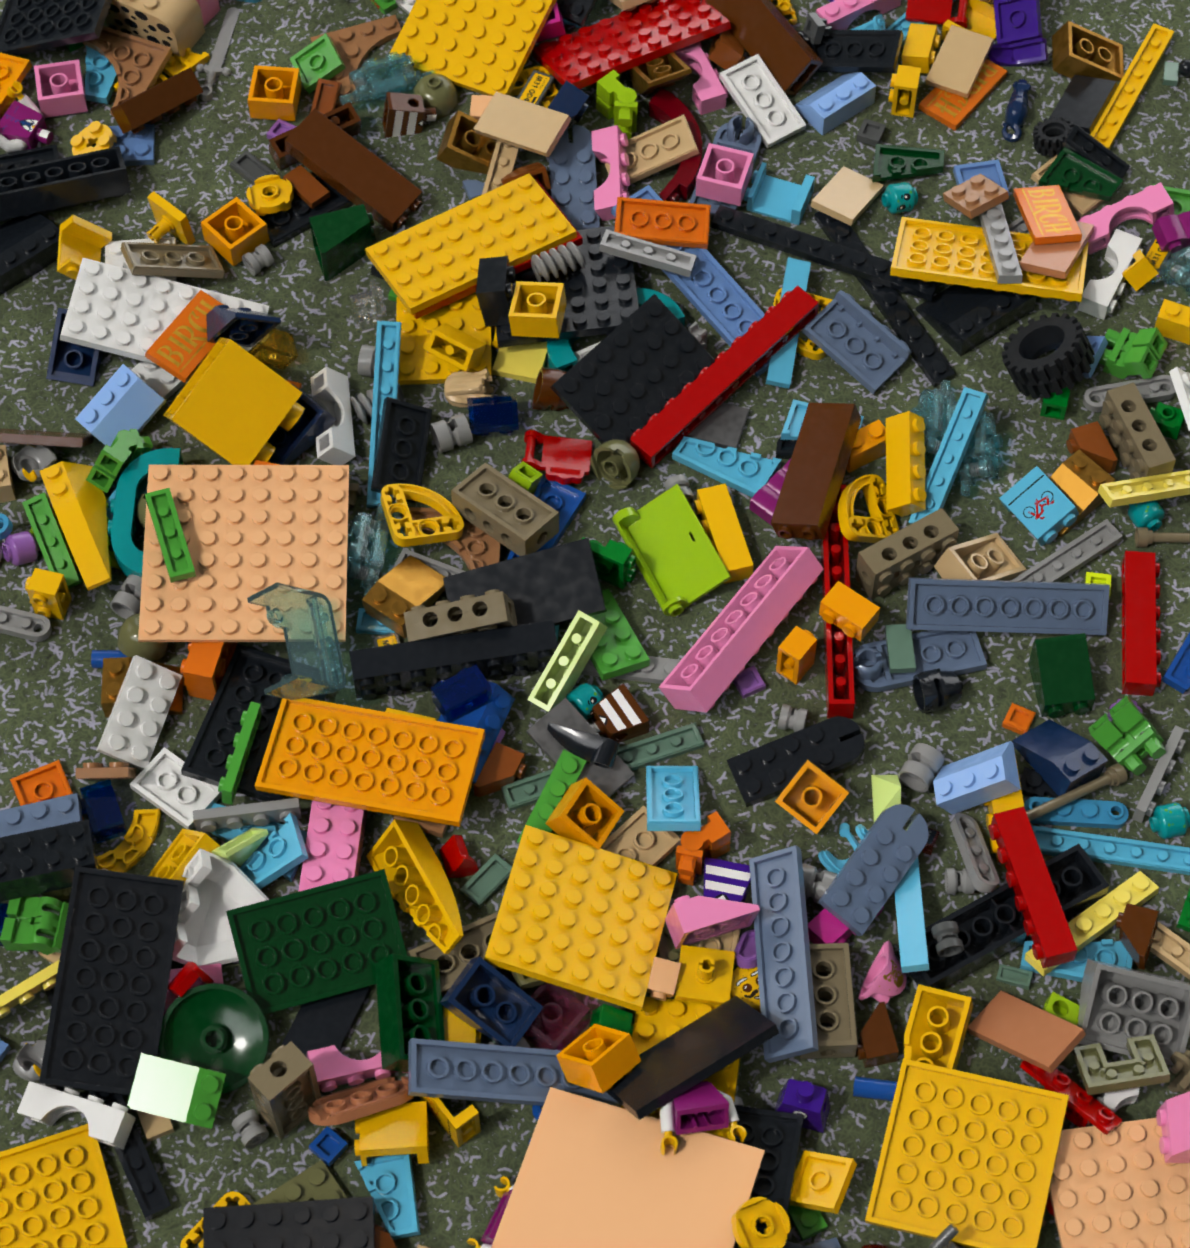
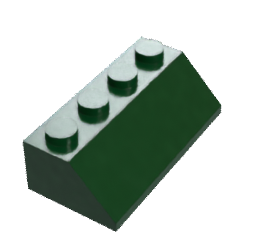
(407, 1006)

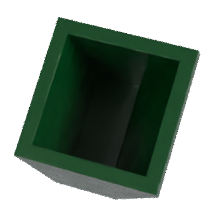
(341, 238)
(1062, 675)

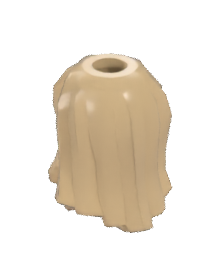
(466, 385)

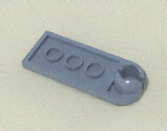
(728, 137)
(574, 178)
(932, 650)
(876, 867)

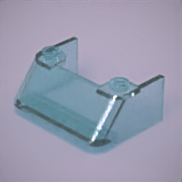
(309, 641)

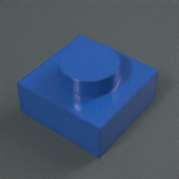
(328, 1146)

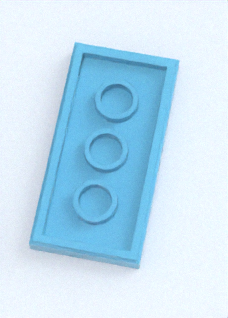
(673, 798)

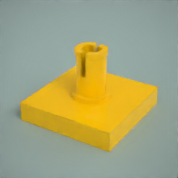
(168, 220)
(704, 975)
(821, 1181)

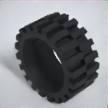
(1055, 370)

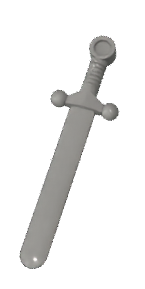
(214, 68)

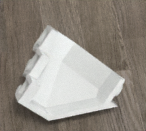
(203, 925)

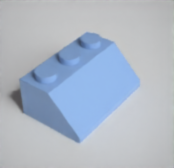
(837, 101)
(121, 404)
(977, 779)

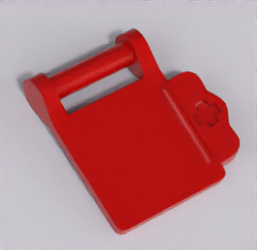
(936, 11)
(562, 458)

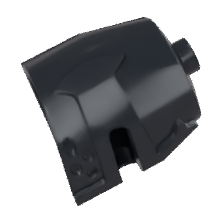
(936, 690)

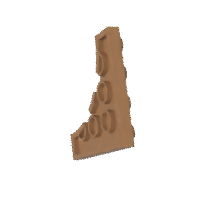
(355, 44)
(134, 60)
(473, 546)

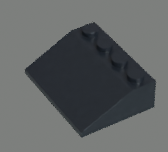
(26, 248)
(973, 315)

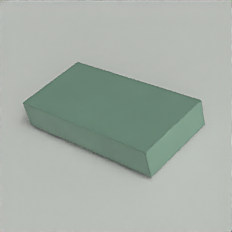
(900, 649)
(486, 881)

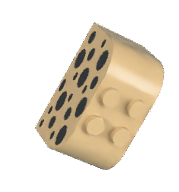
(161, 21)

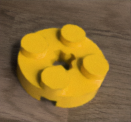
(94, 133)
(264, 204)
(766, 1211)

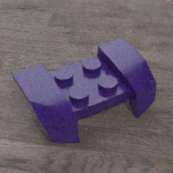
(1017, 33)

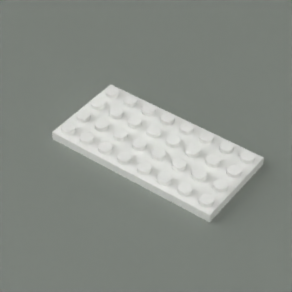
(129, 311)

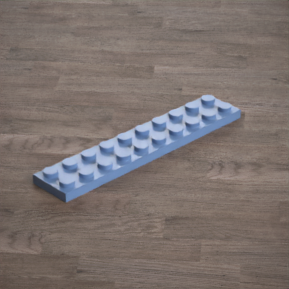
(712, 291)

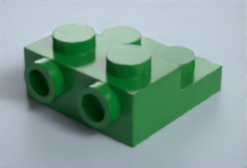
(614, 562)

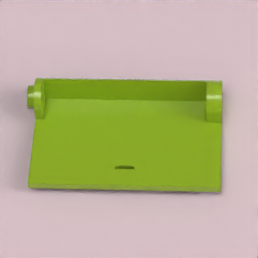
(667, 556)

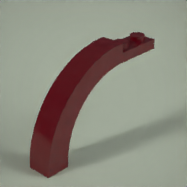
(663, 108)

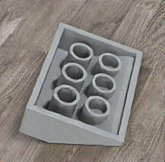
(1130, 1004)

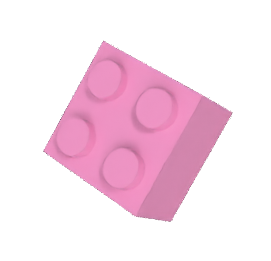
(60, 88)
(724, 174)

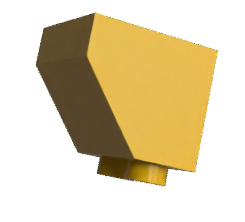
(235, 404)

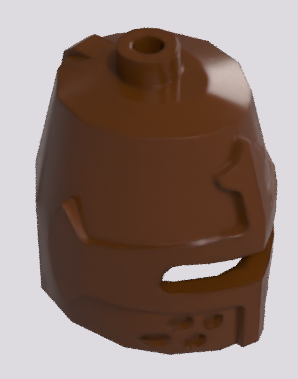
(543, 394)

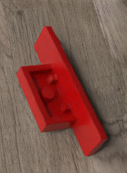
(1081, 1107)

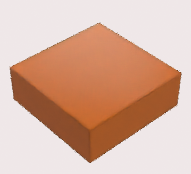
(1018, 719)

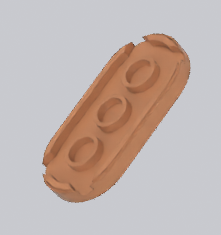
(359, 1101)

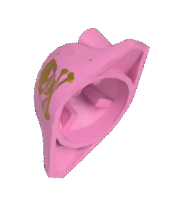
(884, 976)

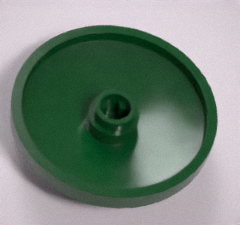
(217, 1031)

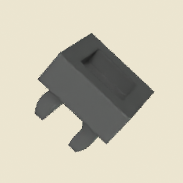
(816, 28)

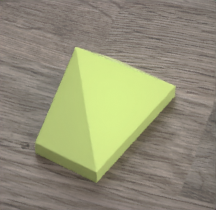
(885, 793)
(242, 846)

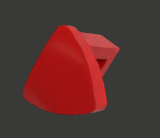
(457, 859)
(187, 977)

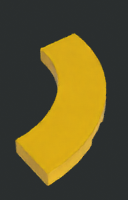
(135, 842)

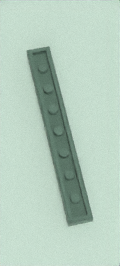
(633, 755)

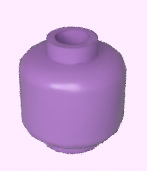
(20, 548)

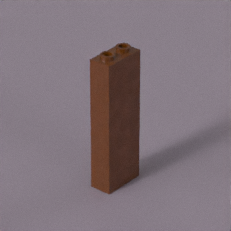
(769, 34)
(353, 170)
(816, 471)

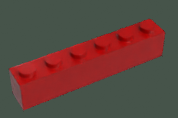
(1139, 623)
(1032, 887)

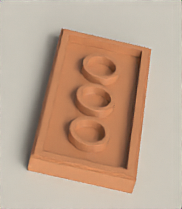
(1057, 258)
(1026, 1031)

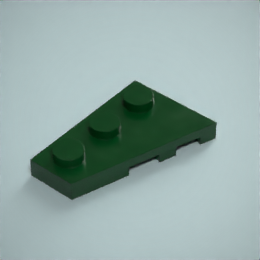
(904, 162)
(1081, 177)

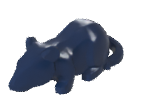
(1016, 110)

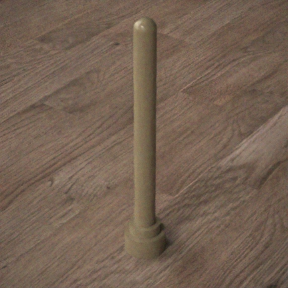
(1146, 537)
(1114, 775)

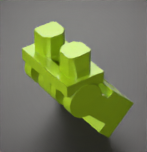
(617, 102)

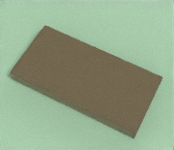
(172, 260)

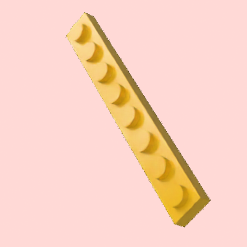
(1132, 85)

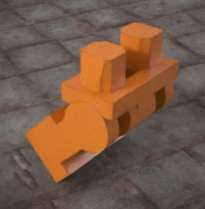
(696, 845)

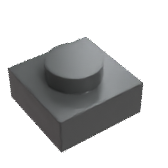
(871, 132)

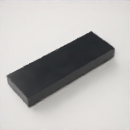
(1092, 150)

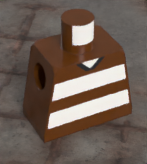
(405, 114)
(619, 716)

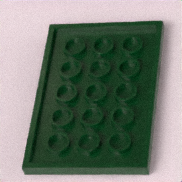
(316, 941)

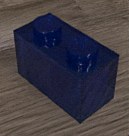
(492, 414)
(461, 694)
(103, 811)

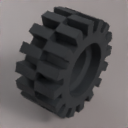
(1050, 135)

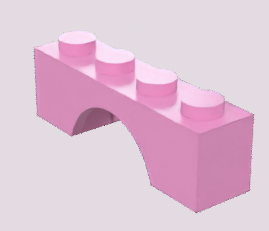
(843, 12)
(708, 91)
(610, 148)
(1145, 205)
(336, 1069)

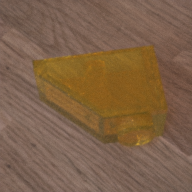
(275, 349)

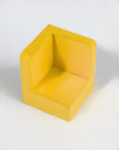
(1140, 271)

